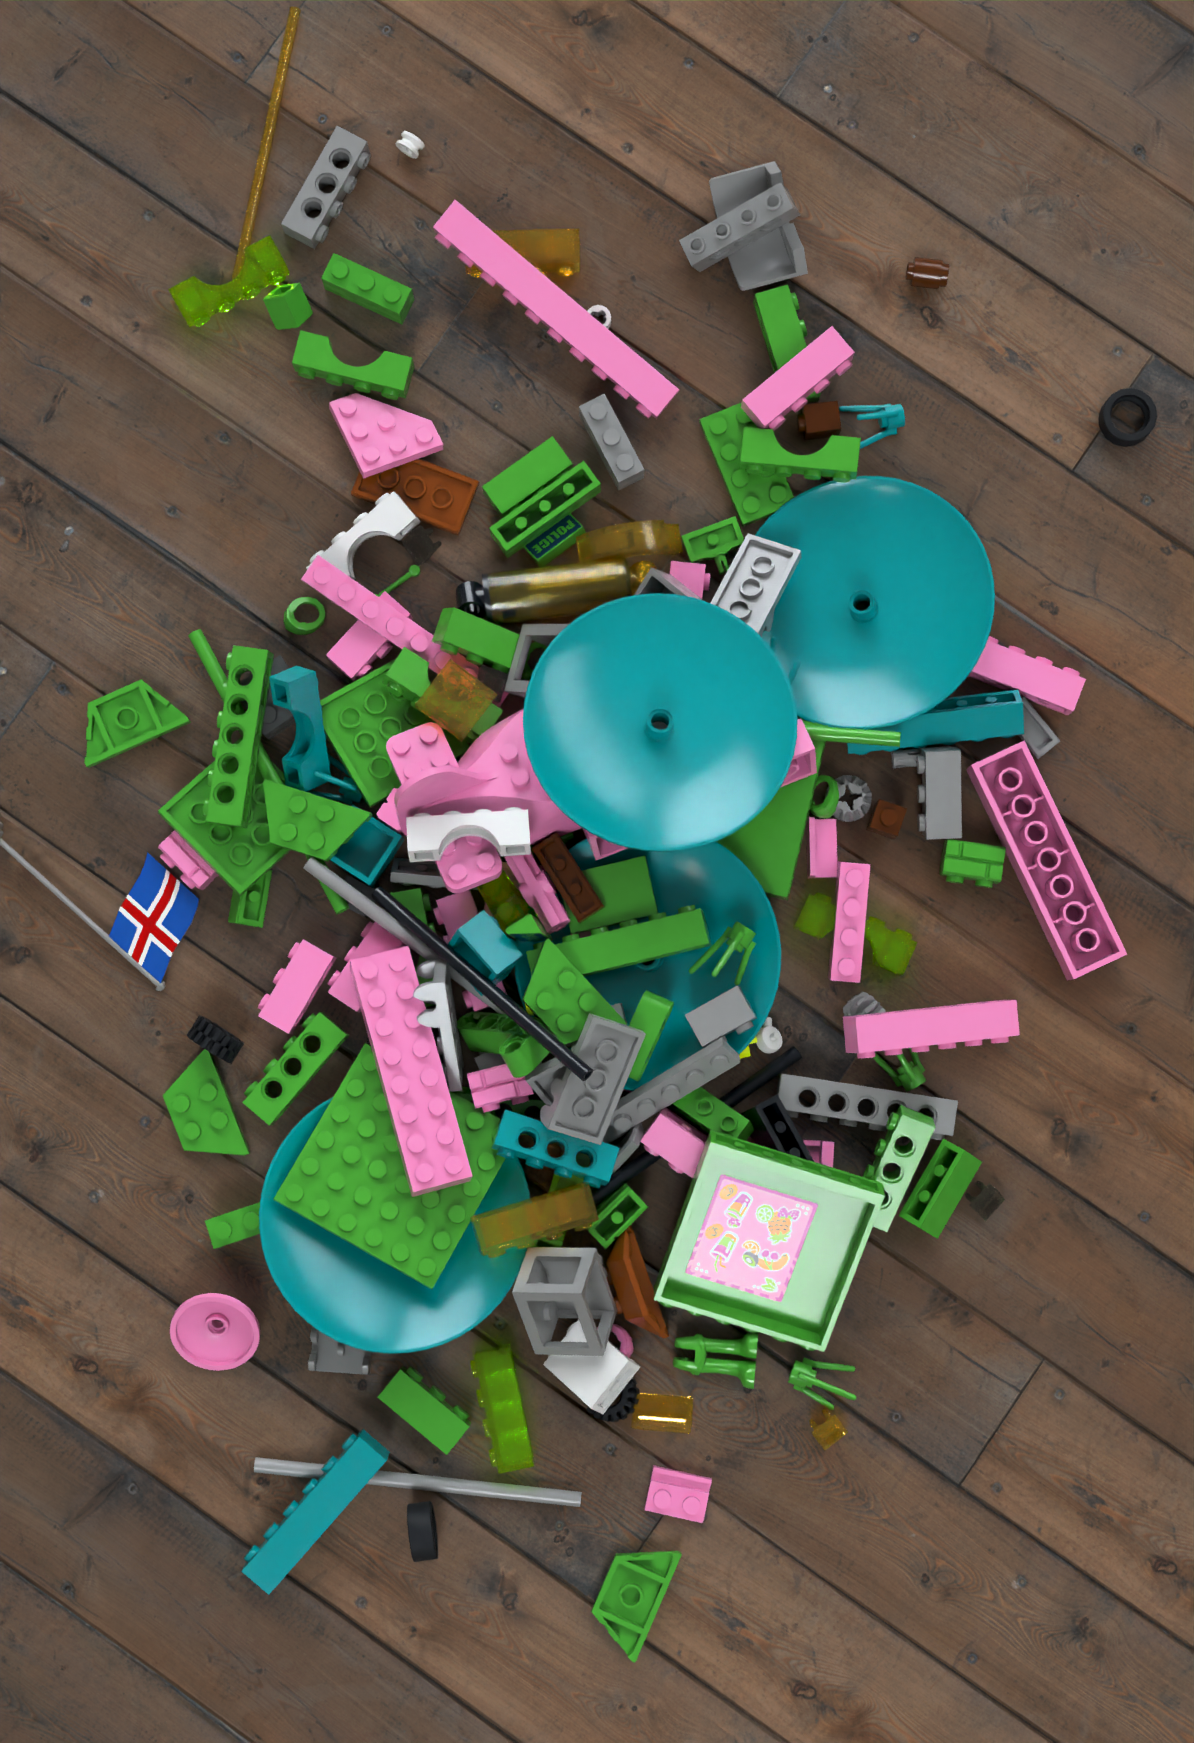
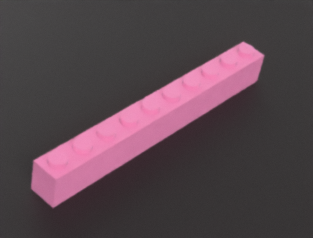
(555, 309)

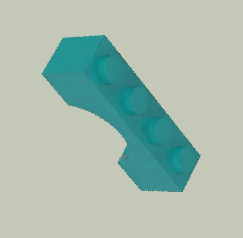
(298, 692)

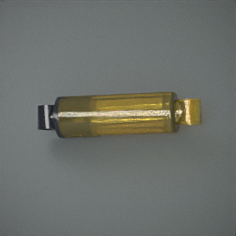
(550, 590)

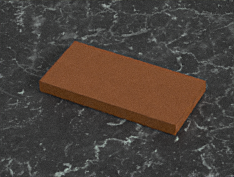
(430, 491)

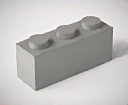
(611, 442)
(940, 793)

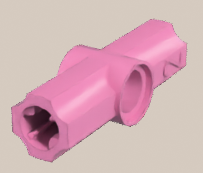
(538, 891)

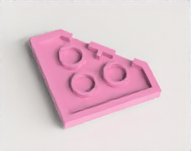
(382, 434)

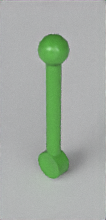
(414, 571)

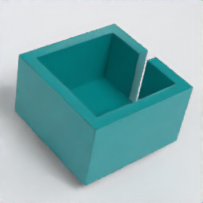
(369, 851)
(486, 947)

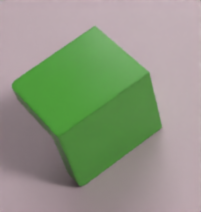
(288, 306)

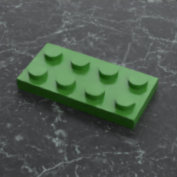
(751, 494)

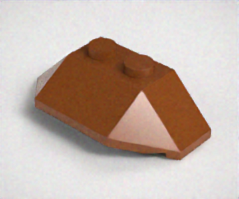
(633, 1285)

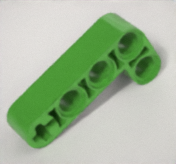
(502, 1036)

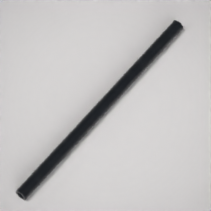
(482, 984)
(731, 1099)

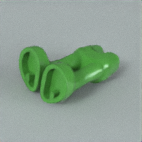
(701, 1364)

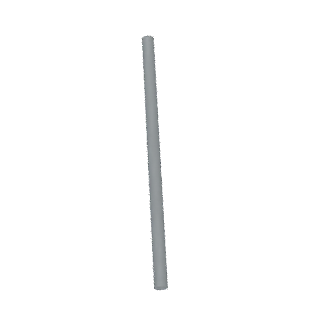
(385, 920)
(430, 1483)

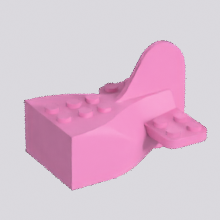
(488, 776)

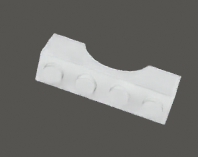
(388, 518)
(431, 835)

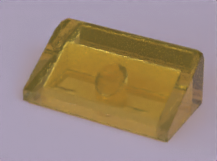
(663, 1413)

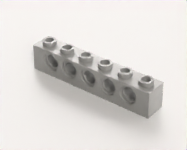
(790, 1086)

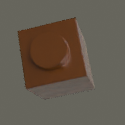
(819, 420)
(886, 819)

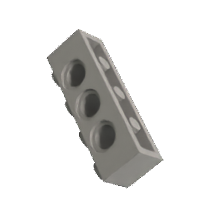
(340, 147)
(739, 227)

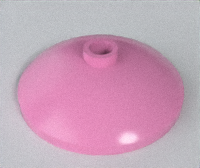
(213, 1342)

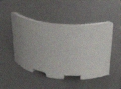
(776, 254)

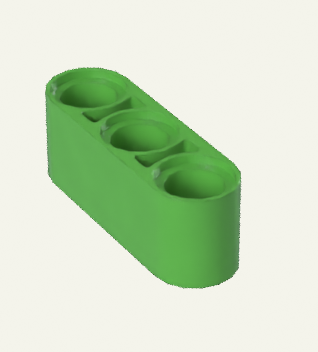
(650, 1018)

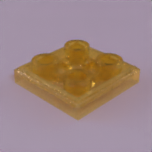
(456, 700)

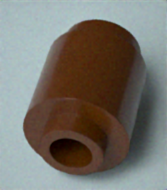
(927, 273)

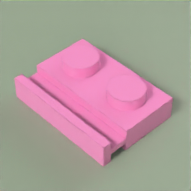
(678, 1494)

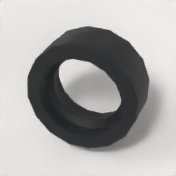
(1140, 399)
(422, 1531)

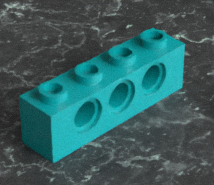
(601, 1156)

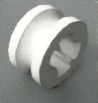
(410, 144)
(597, 310)

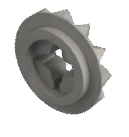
(859, 806)

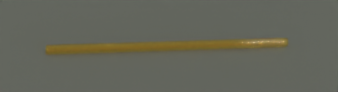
(267, 138)

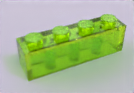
(503, 1408)

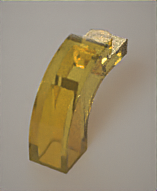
(630, 540)

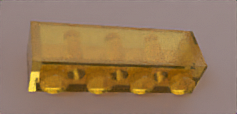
(544, 248)
(534, 1219)

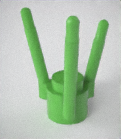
(738, 938)
(909, 1074)
(803, 1375)

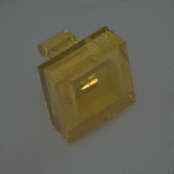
(829, 1431)

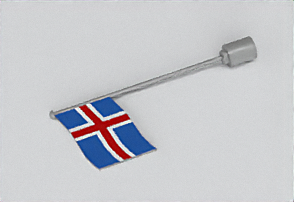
(148, 921)

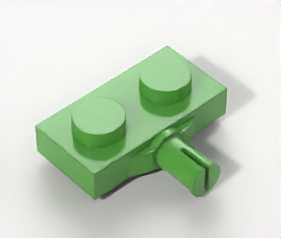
(713, 543)

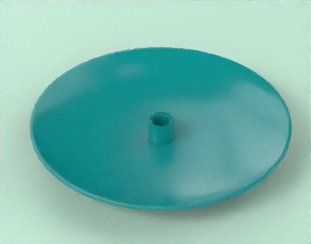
(925, 594)
(673, 664)
(726, 893)
(361, 1297)

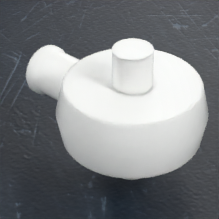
(769, 1038)

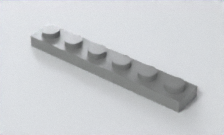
(671, 1086)

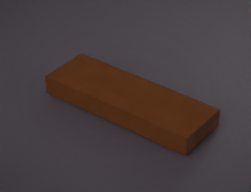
(568, 877)

